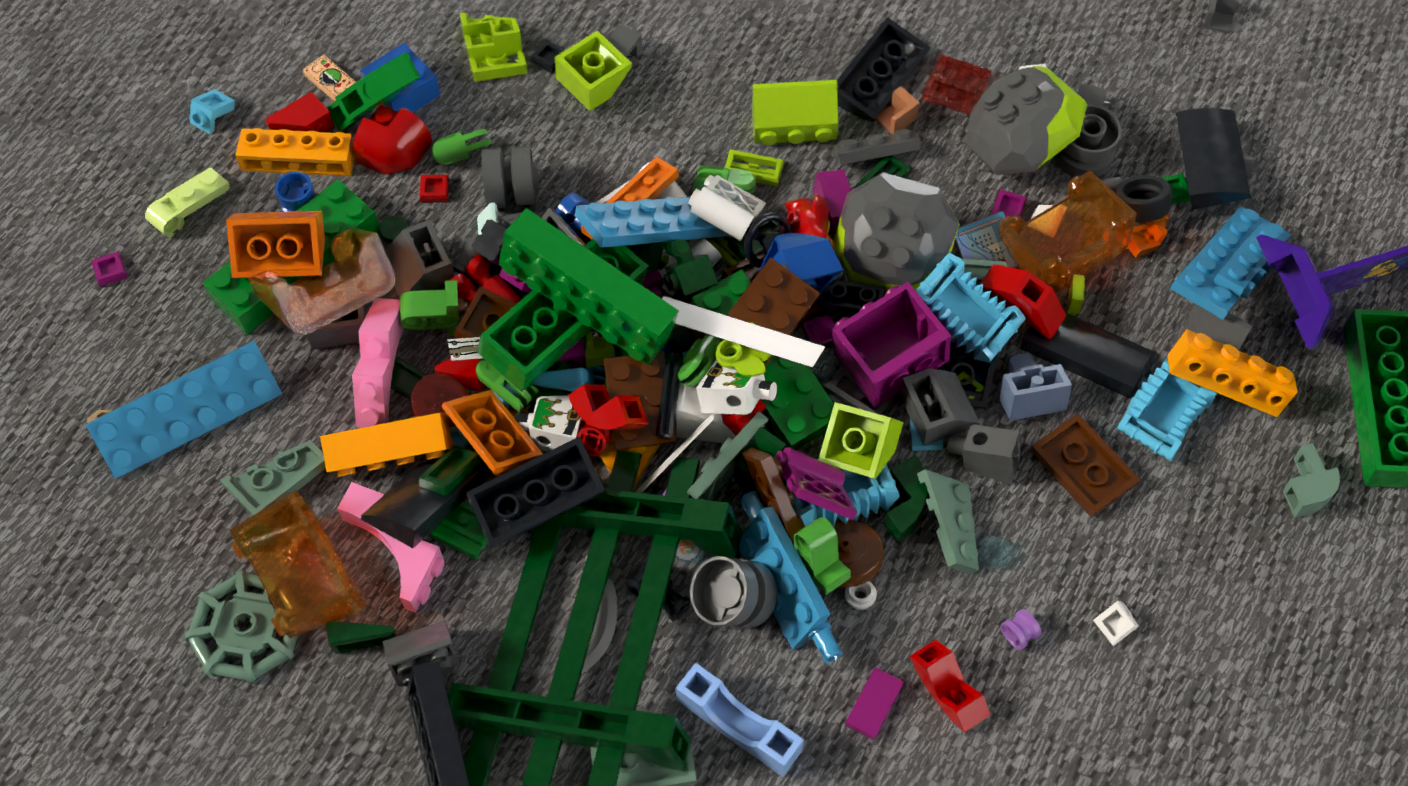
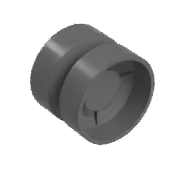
(1095, 145)
(503, 177)
(733, 592)

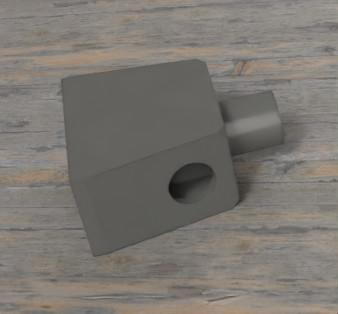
(988, 452)

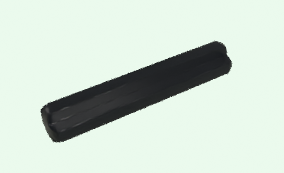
(669, 395)

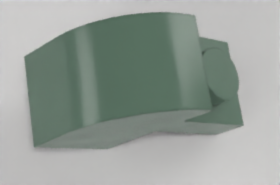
(1315, 485)

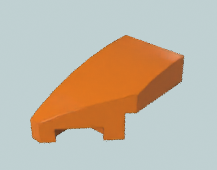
(1148, 237)

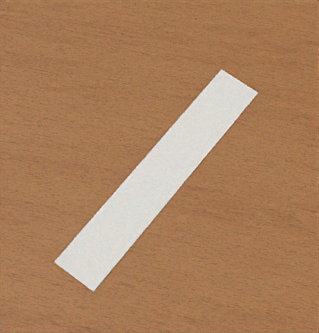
(746, 333)

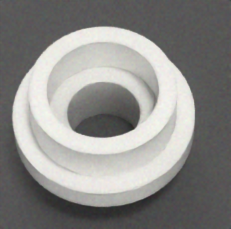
(857, 603)

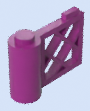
(815, 482)

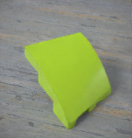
(490, 43)

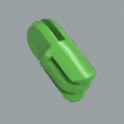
(454, 149)
(740, 178)
(698, 360)
(503, 387)

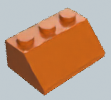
(276, 242)
(492, 431)

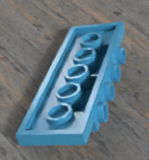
(1229, 264)

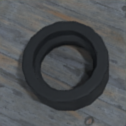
(1149, 187)

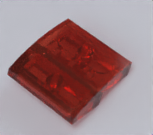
(956, 84)

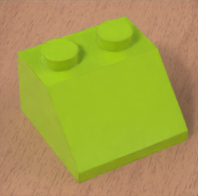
(592, 70)
(859, 440)

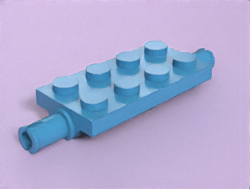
(798, 602)

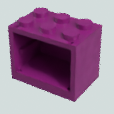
(890, 342)

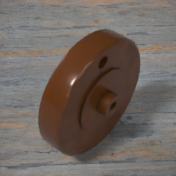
(859, 550)

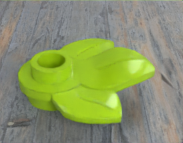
(745, 361)

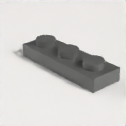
(876, 146)

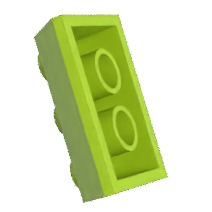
(795, 112)

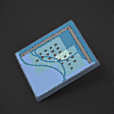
(982, 241)

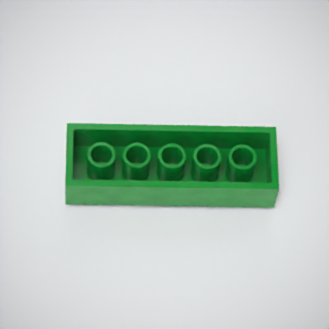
(340, 212)
(587, 287)
(538, 332)
(1379, 387)
(801, 404)

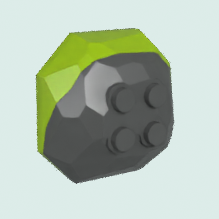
(1024, 120)
(894, 231)

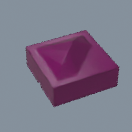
(819, 331)

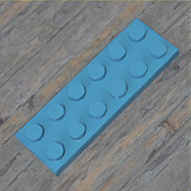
(644, 222)
(183, 409)

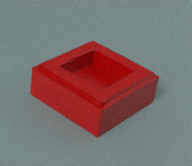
(434, 188)

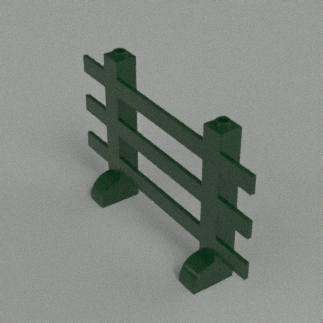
(558, 717)

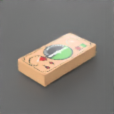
(328, 77)

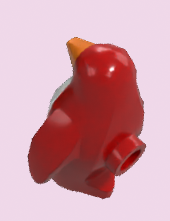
(810, 217)

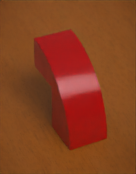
(597, 409)
(945, 683)

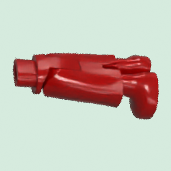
(479, 272)

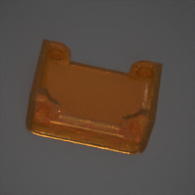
(1071, 235)
(351, 281)
(297, 566)

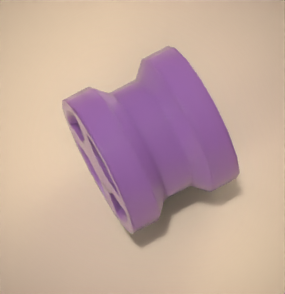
(1021, 629)

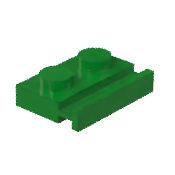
(461, 531)

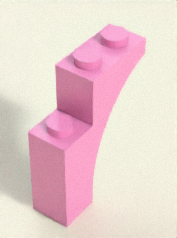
(373, 374)
(415, 565)

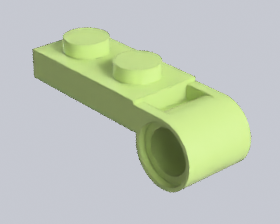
(170, 210)

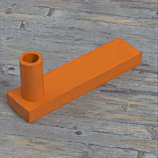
(646, 184)

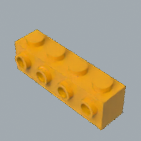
(295, 152)
(1232, 373)
(386, 442)

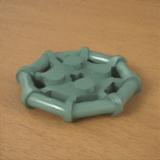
(229, 636)

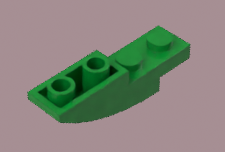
(372, 91)

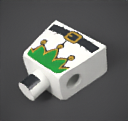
(731, 393)
(552, 422)

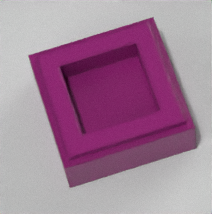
(109, 269)

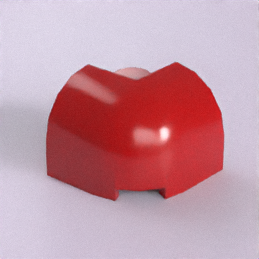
(391, 140)

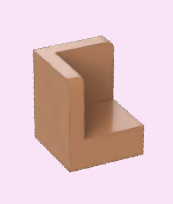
(901, 113)

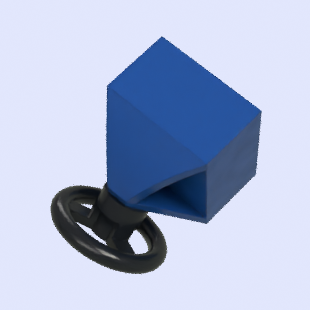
(802, 254)

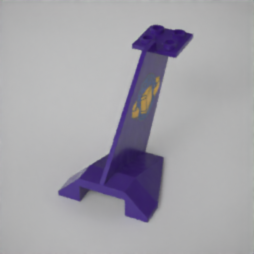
(1312, 289)

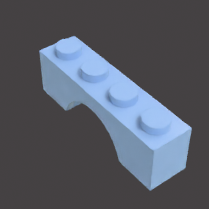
(762, 738)

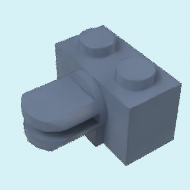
(1033, 389)

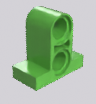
(430, 309)
(819, 553)

